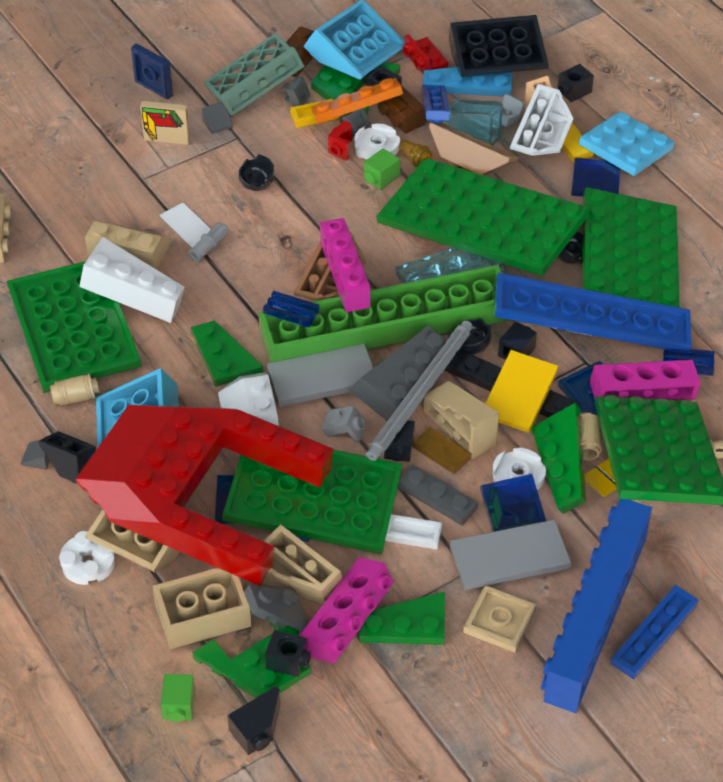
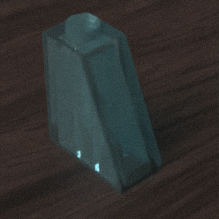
(477, 119)

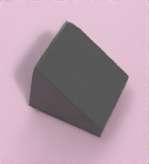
(216, 118)
(35, 456)

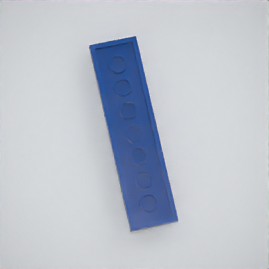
(592, 312)

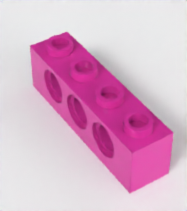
(345, 265)
(647, 380)
(347, 609)

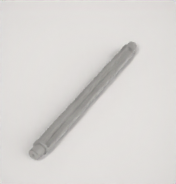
(419, 391)

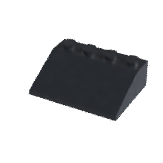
(497, 45)

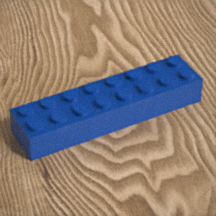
(595, 605)

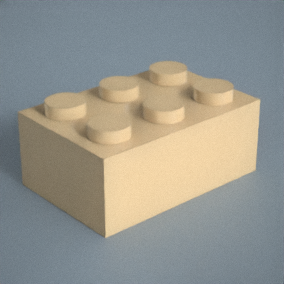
(201, 607)

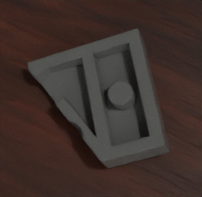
(276, 605)

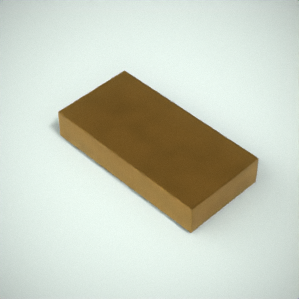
(442, 450)

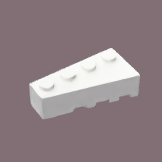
(130, 281)

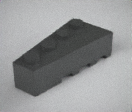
(394, 377)

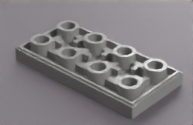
(318, 374)
(509, 554)

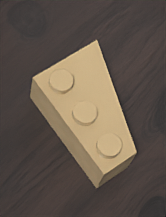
(463, 418)
(300, 568)

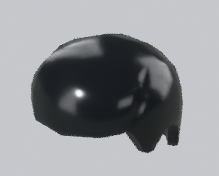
(256, 173)
(573, 250)
(479, 337)

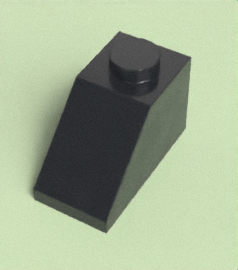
(67, 454)
(256, 721)

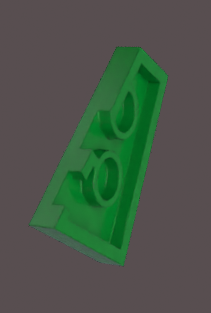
(223, 354)
(407, 622)

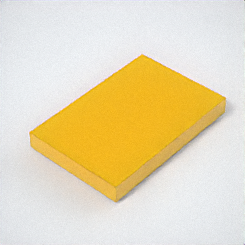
(521, 390)

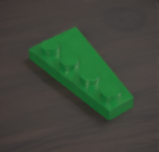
(561, 454)

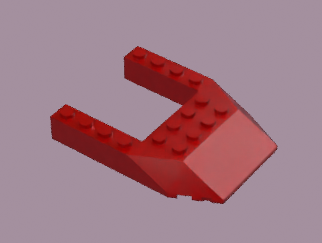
(161, 455)

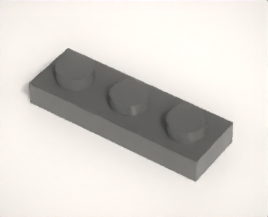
(437, 495)

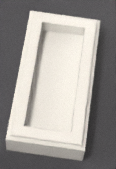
(414, 531)

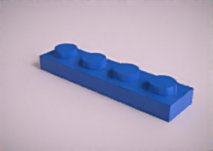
(435, 103)
(654, 632)

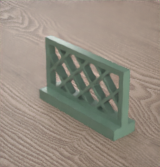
(256, 81)

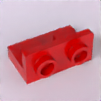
(423, 54)

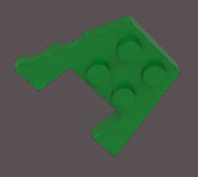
(333, 83)
(249, 667)

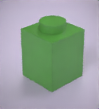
(381, 169)
(177, 697)

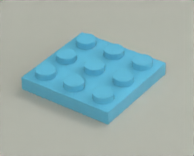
(626, 143)

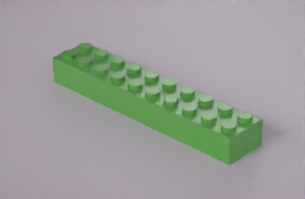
(393, 315)

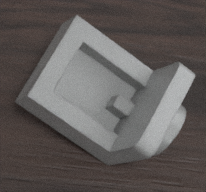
(511, 110)
(344, 421)

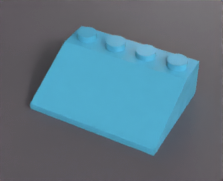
(354, 41)
(150, 389)

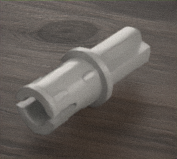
(208, 242)

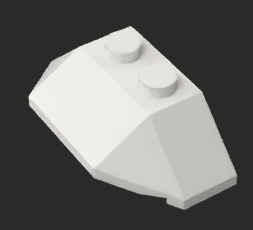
(543, 124)
(251, 395)

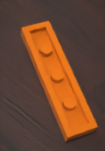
(363, 98)

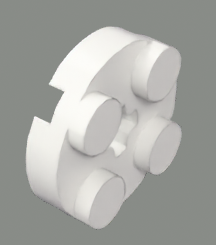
(366, 138)
(519, 459)
(82, 572)

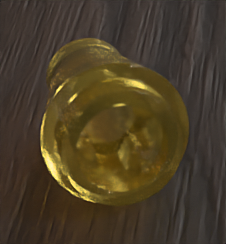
(415, 152)

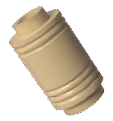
(74, 390)
(591, 436)

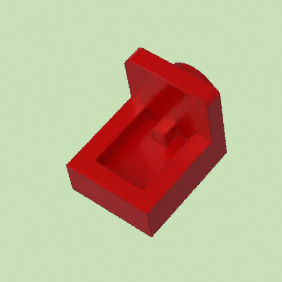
(339, 140)

